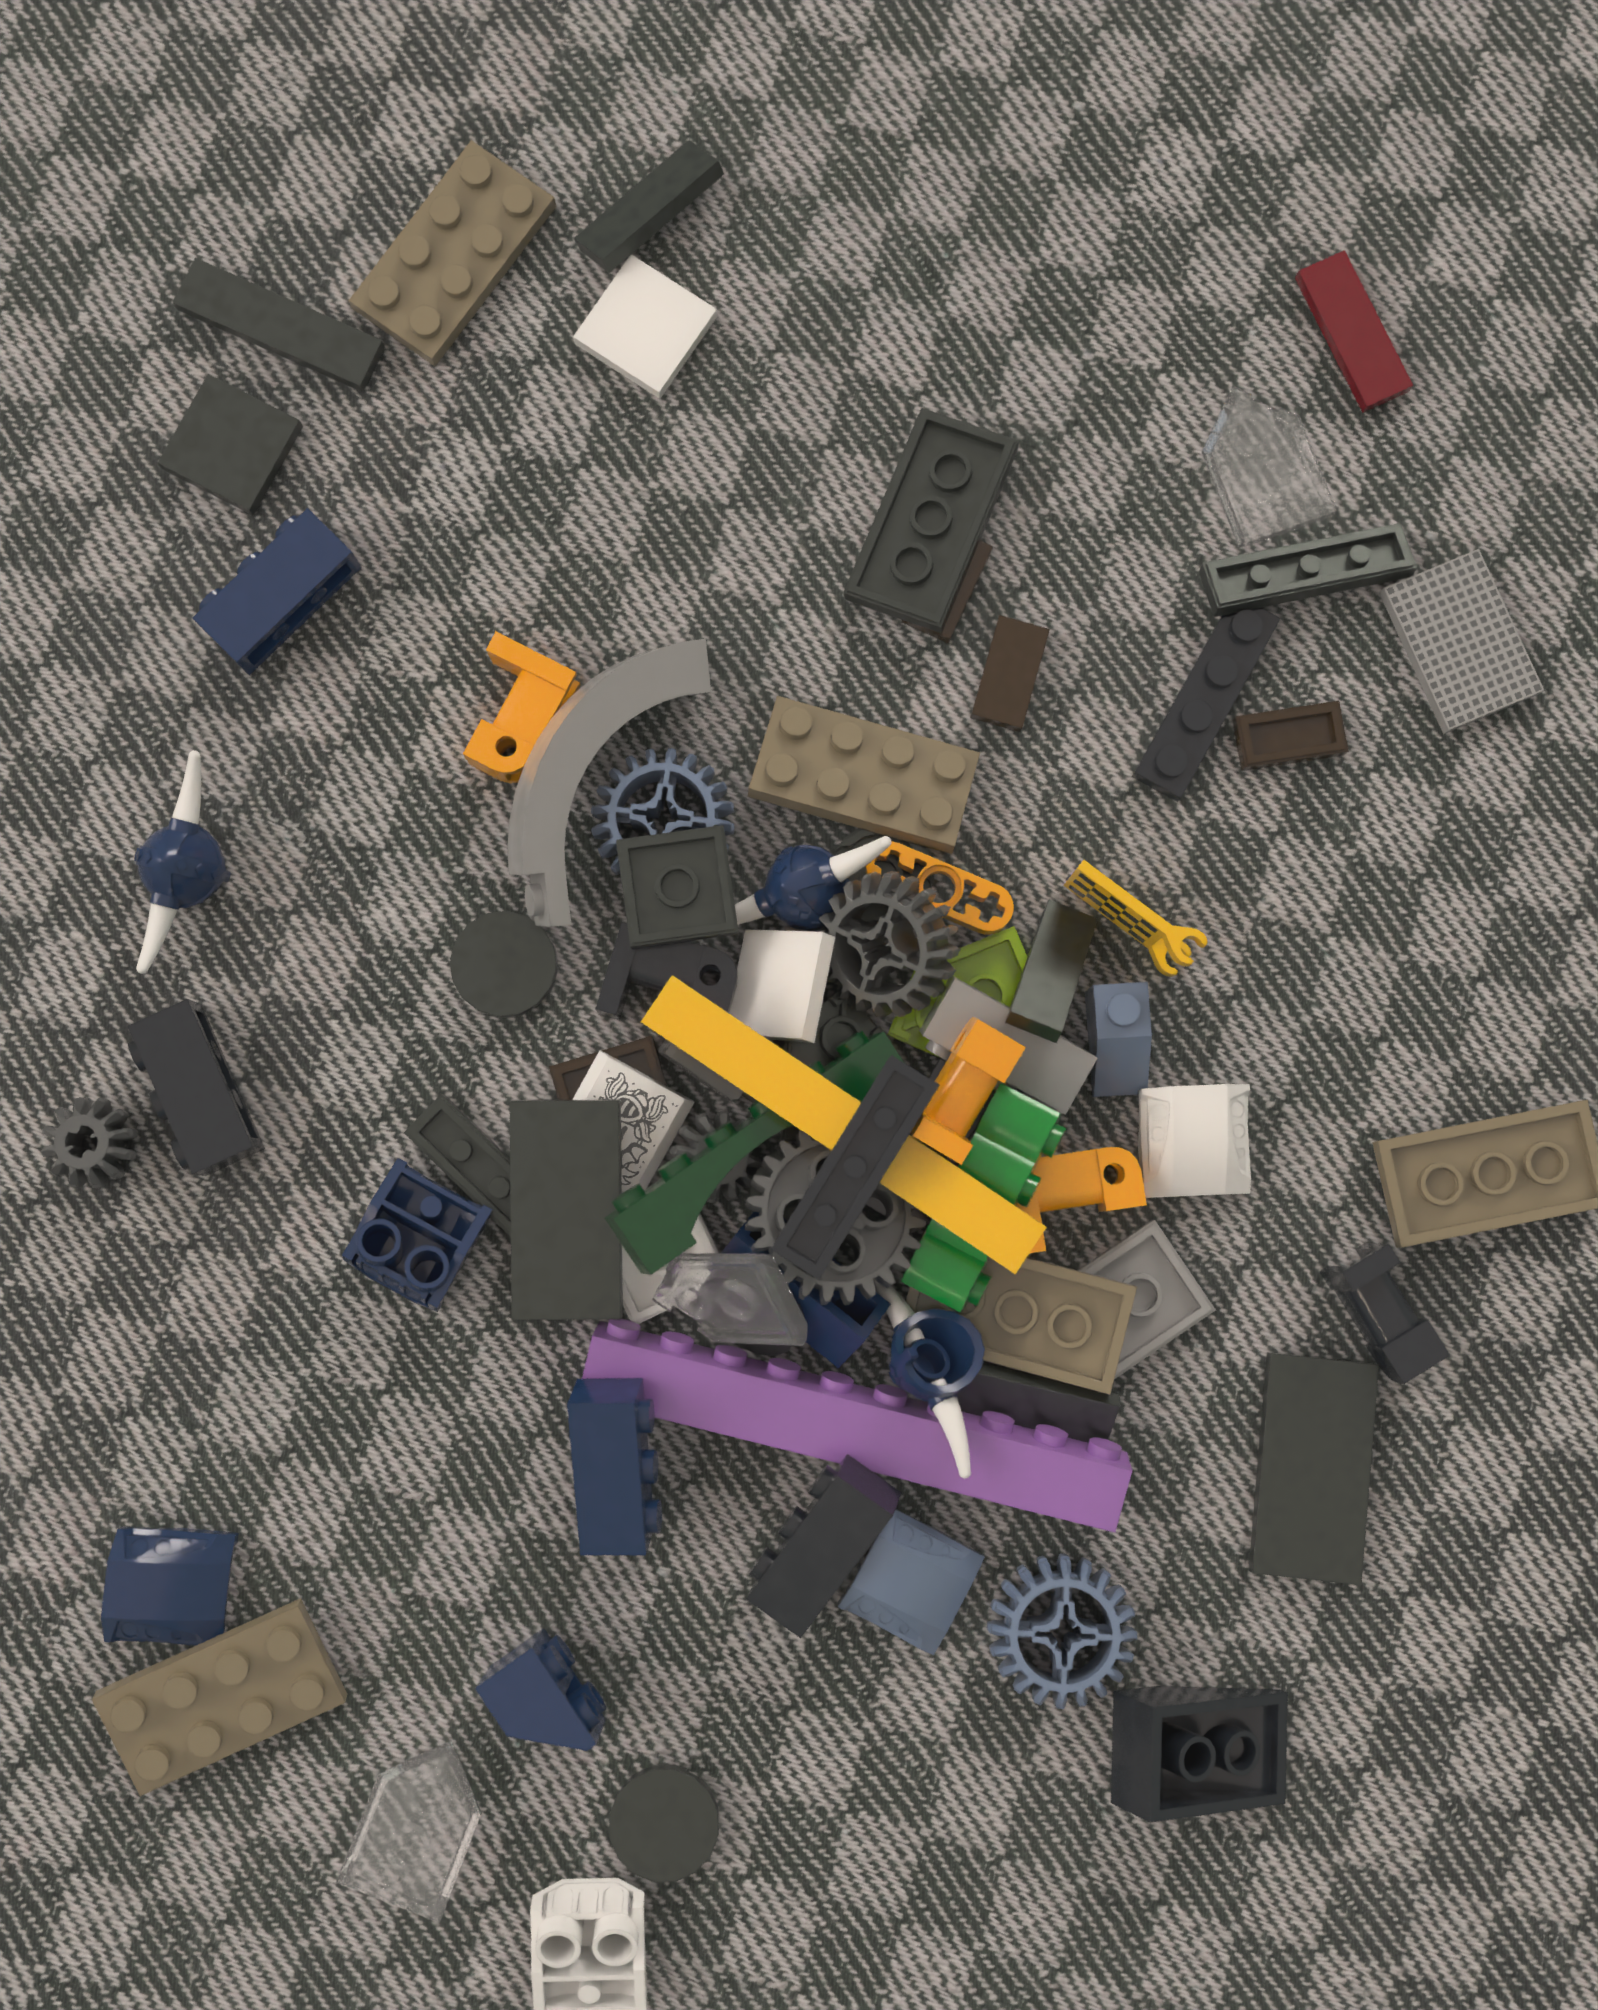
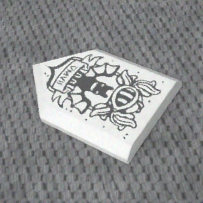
(648, 1115)

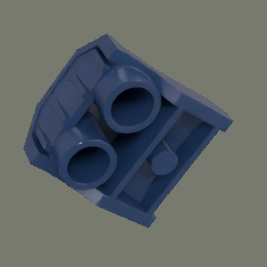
(425, 1225)
(167, 1585)

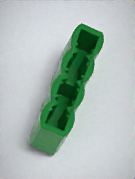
(1002, 1158)

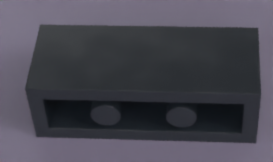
(194, 1088)
(821, 1544)

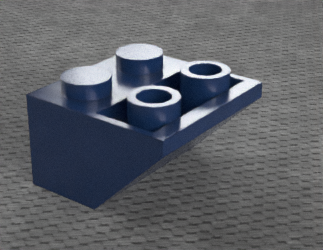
(541, 1697)

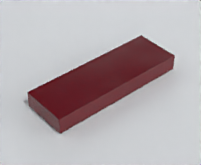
(1353, 331)

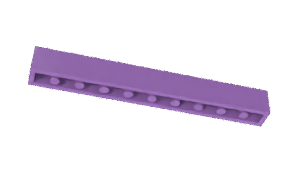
(876, 1426)

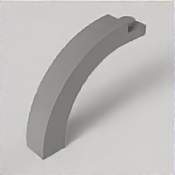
(567, 748)

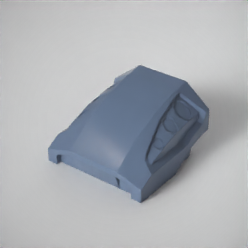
(912, 1581)

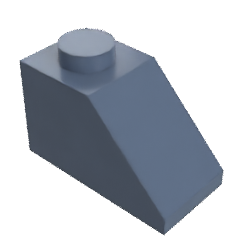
(1119, 1037)

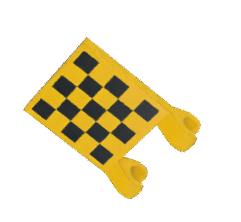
(1135, 918)

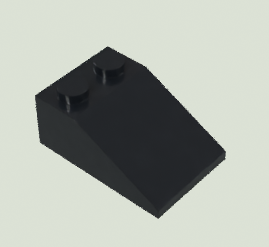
(1197, 1750)

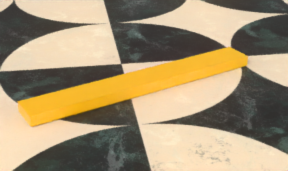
(824, 1113)

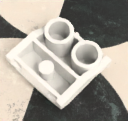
(1194, 1140)
(588, 1946)

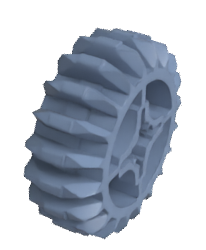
(637, 815)
(1035, 1628)

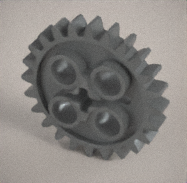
(873, 1243)

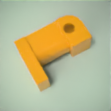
(530, 705)
(965, 1082)
(1078, 1181)

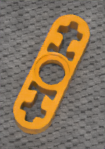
(981, 890)

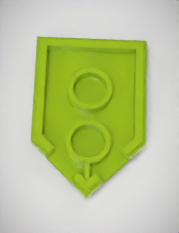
(987, 965)

